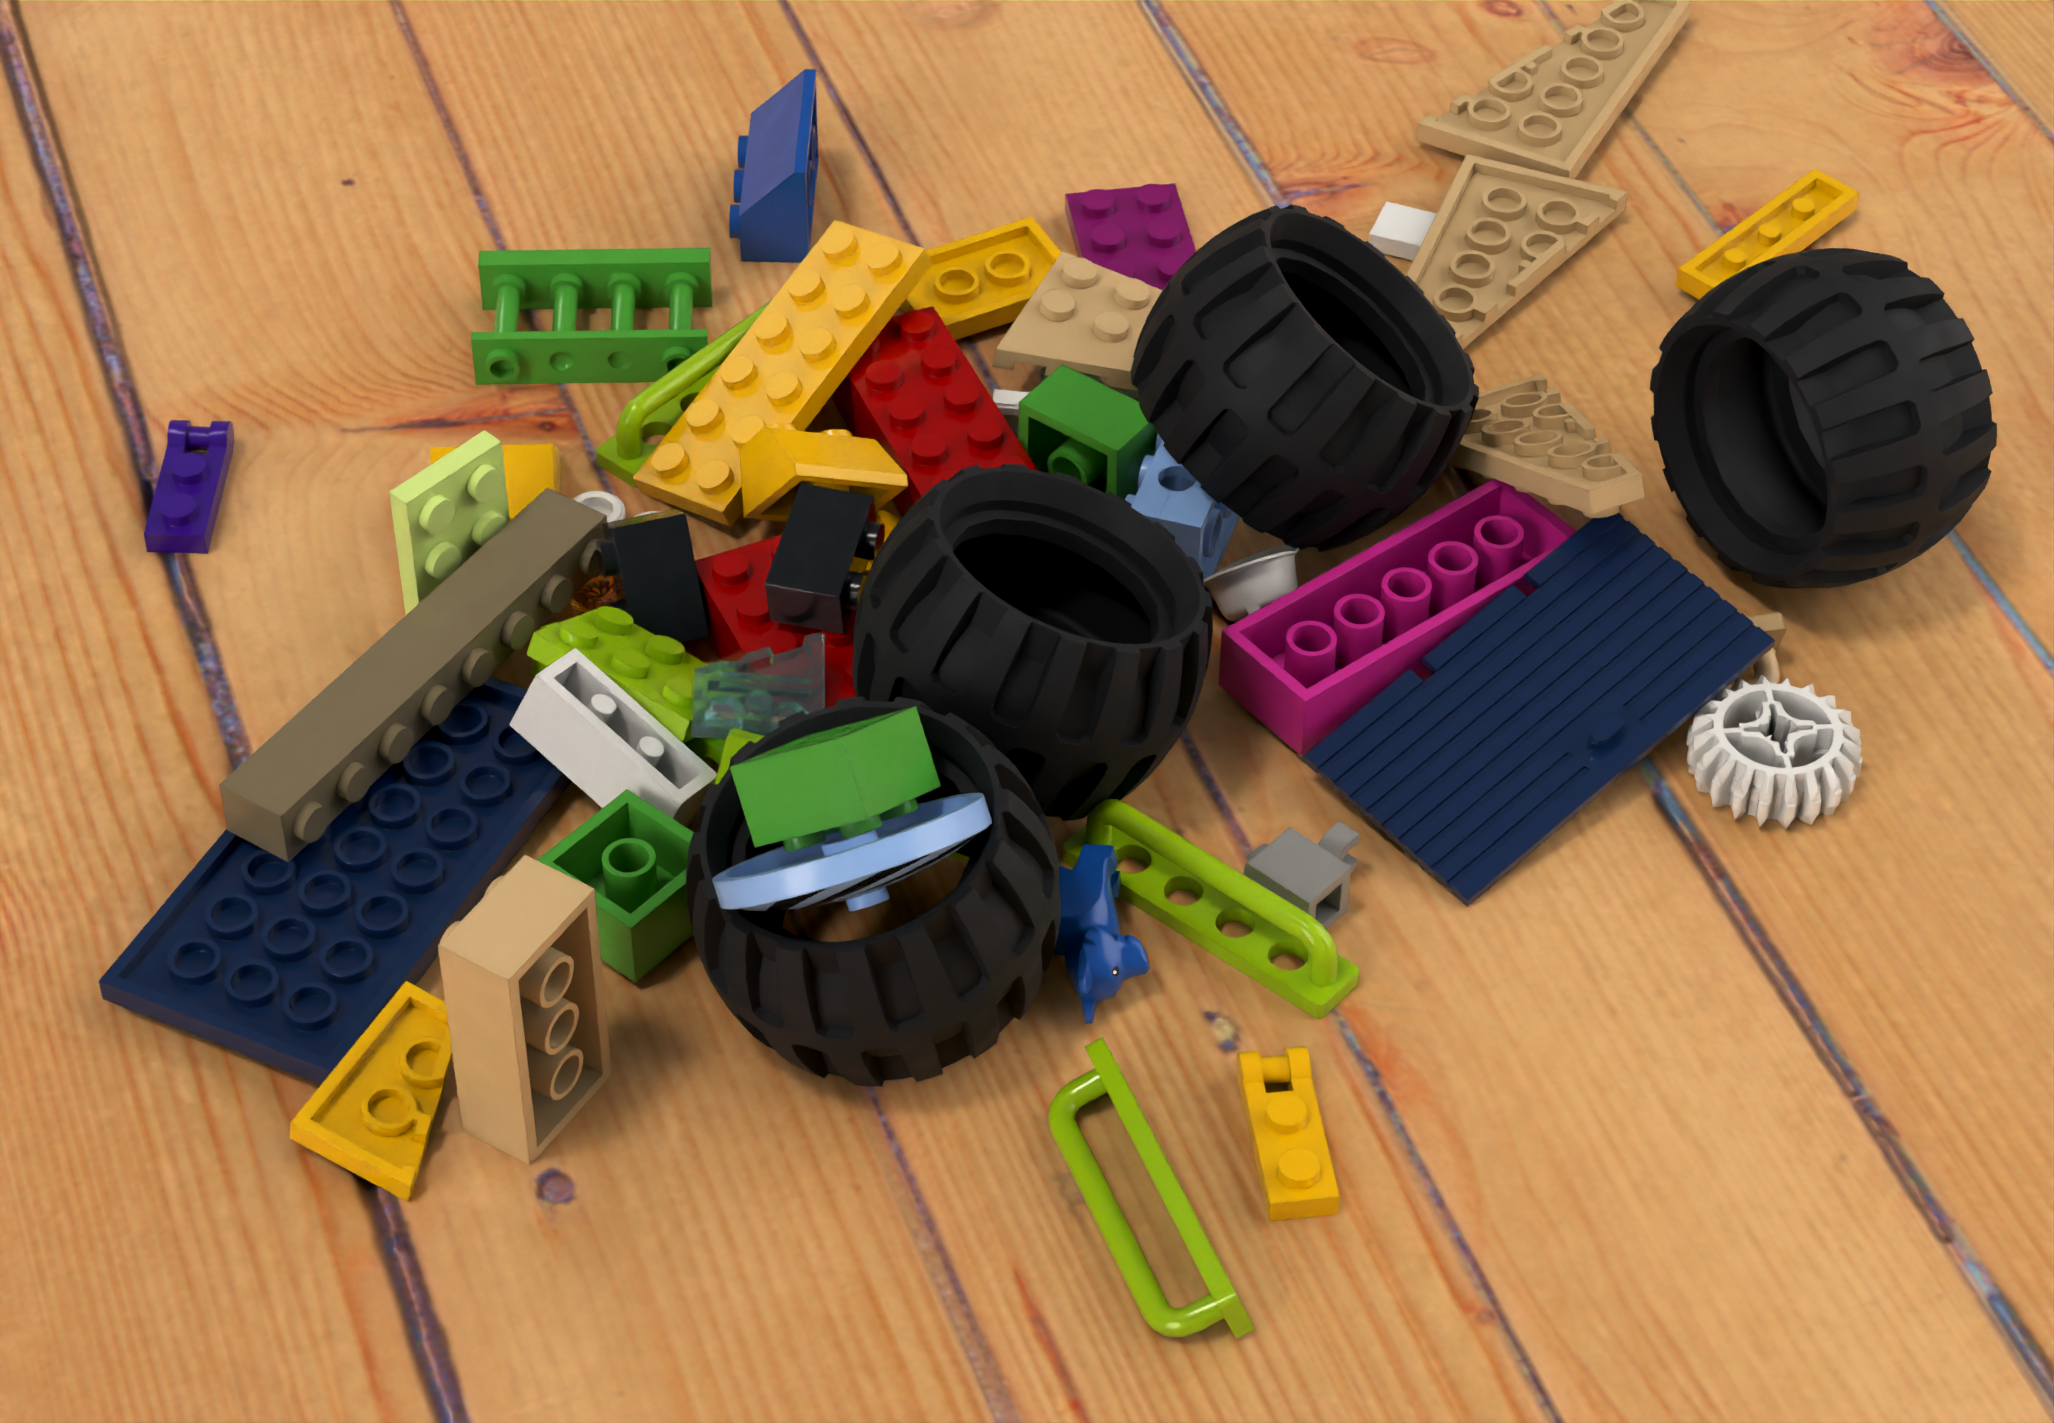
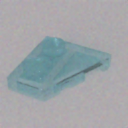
(758, 690)

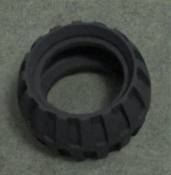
(1303, 379)
(1822, 417)
(1042, 625)
(910, 994)

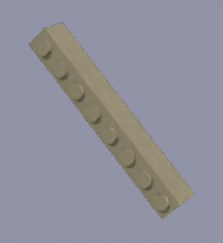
(413, 676)

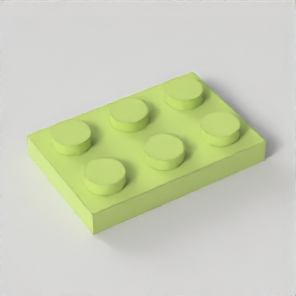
(448, 514)

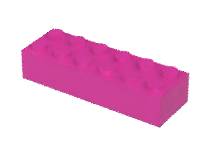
(1370, 619)

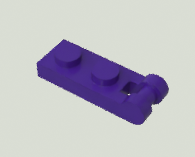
(189, 487)

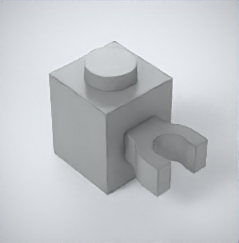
(1306, 872)

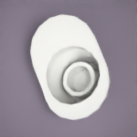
(1253, 581)

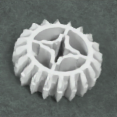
(1774, 751)

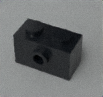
(823, 558)
(655, 573)

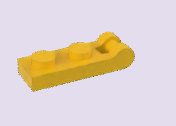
(1287, 1135)

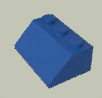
(778, 175)

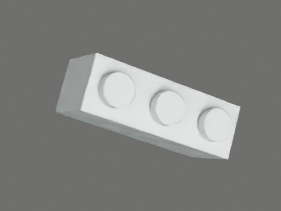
(609, 740)

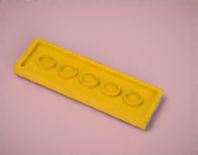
(783, 365)

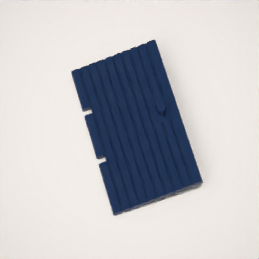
(1538, 705)

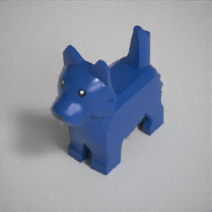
(1089, 930)

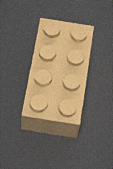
(526, 1008)

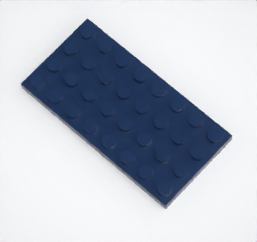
(315, 947)

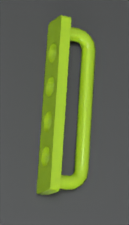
(663, 403)
(1224, 898)
(1172, 1322)

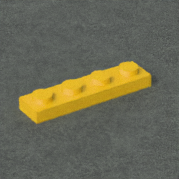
(1776, 229)

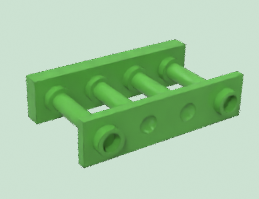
(589, 281)

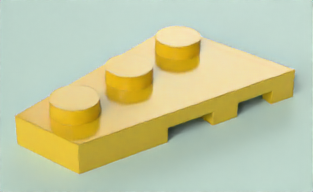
(383, 1094)

